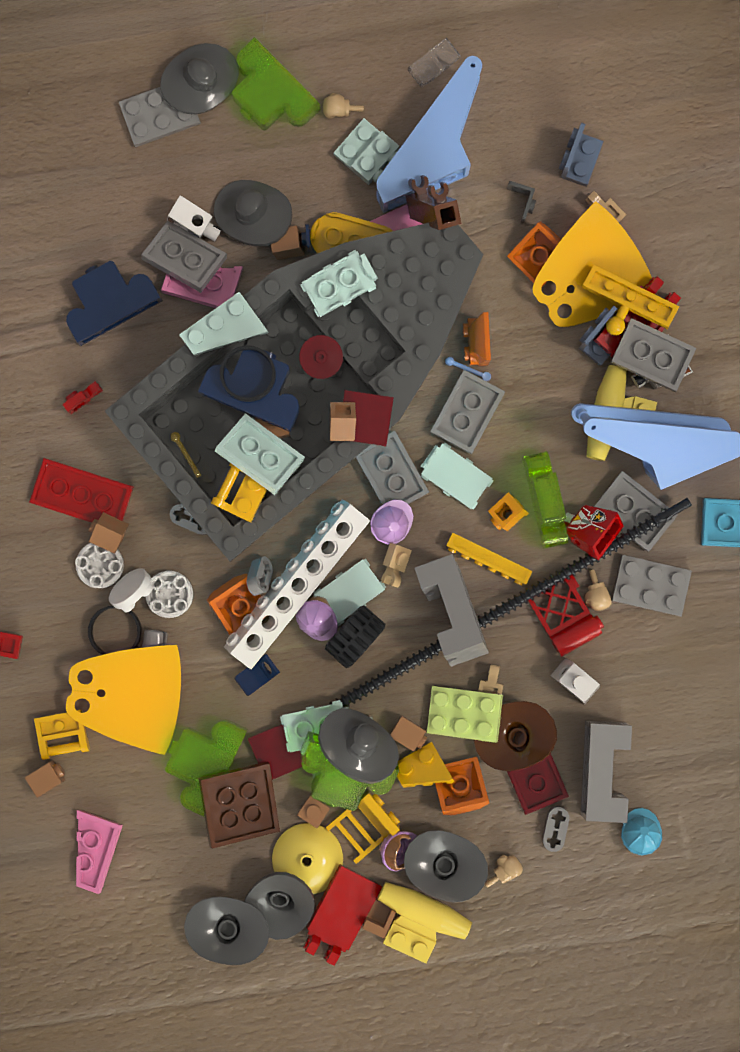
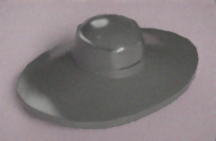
(199, 78)
(253, 212)
(358, 746)
(445, 866)
(283, 902)
(226, 930)

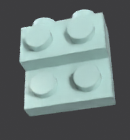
(366, 151)

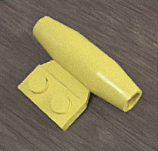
(612, 393)
(419, 921)

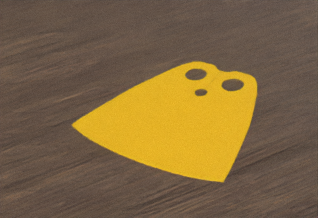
(591, 241)
(139, 696)

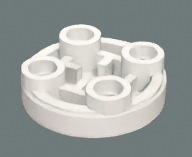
(99, 566)
(130, 589)
(170, 594)

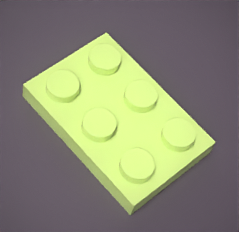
(464, 714)

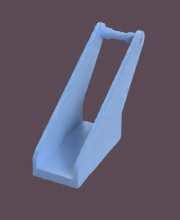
(435, 142)
(666, 442)

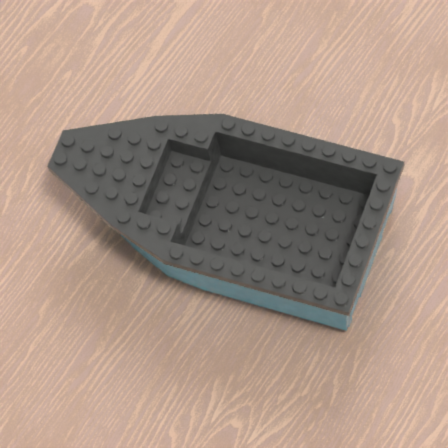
(387, 350)

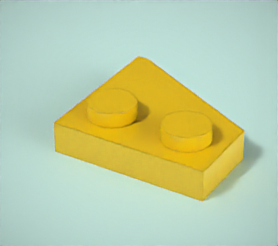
(423, 768)

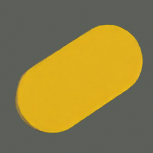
(340, 228)

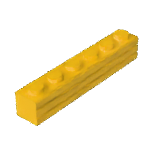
(488, 558)

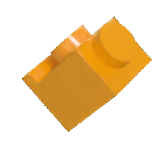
(504, 505)

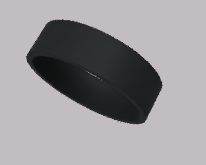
(242, 348)
(90, 629)

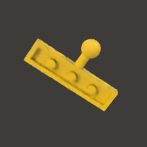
(629, 298)

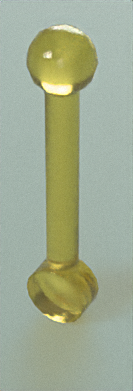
(176, 438)

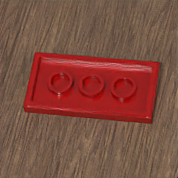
(79, 492)

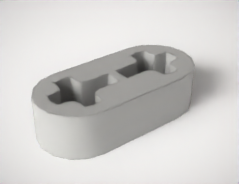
(183, 522)
(259, 576)
(561, 829)

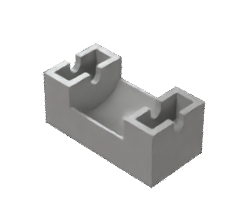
(445, 580)
(597, 798)

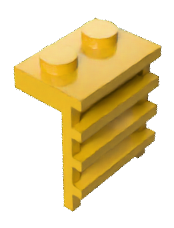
(373, 809)

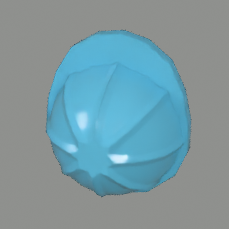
(641, 832)

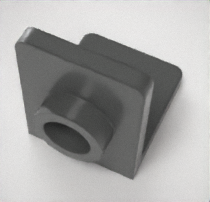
(525, 190)

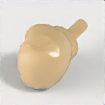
(336, 106)
(598, 595)
(507, 869)

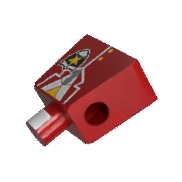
(593, 529)

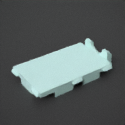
(340, 283)
(455, 475)
(351, 590)
(299, 723)

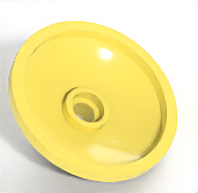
(307, 841)

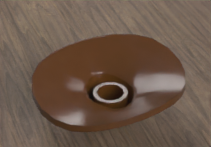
(524, 737)

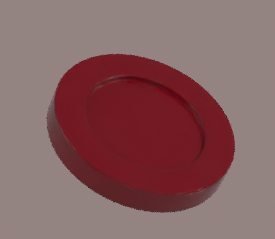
(321, 356)

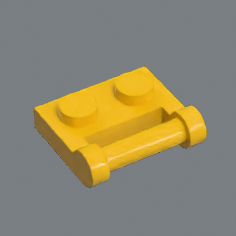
(247, 498)
(56, 727)

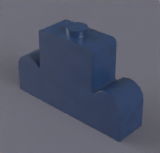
(108, 301)
(250, 379)

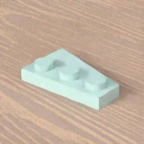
(225, 325)

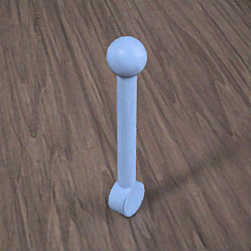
(485, 376)

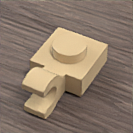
(610, 206)
(395, 560)
(491, 684)

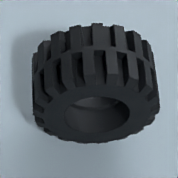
(355, 636)

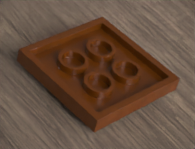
(239, 804)

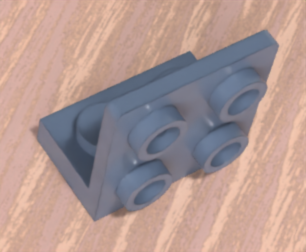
(581, 159)
(589, 346)

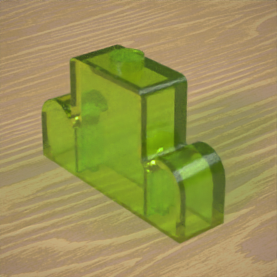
(270, 90)
(546, 499)
(201, 756)
(332, 785)

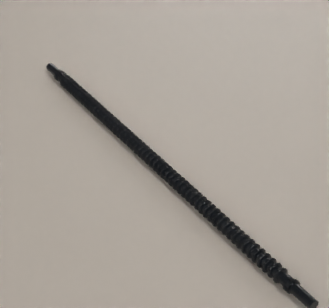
(663, 516)

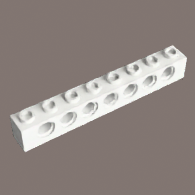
(296, 596)

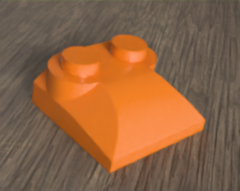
(534, 250)
(478, 340)
(233, 602)
(466, 791)

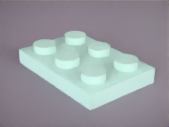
(259, 454)

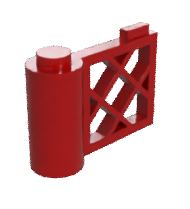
(575, 631)

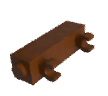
(432, 207)

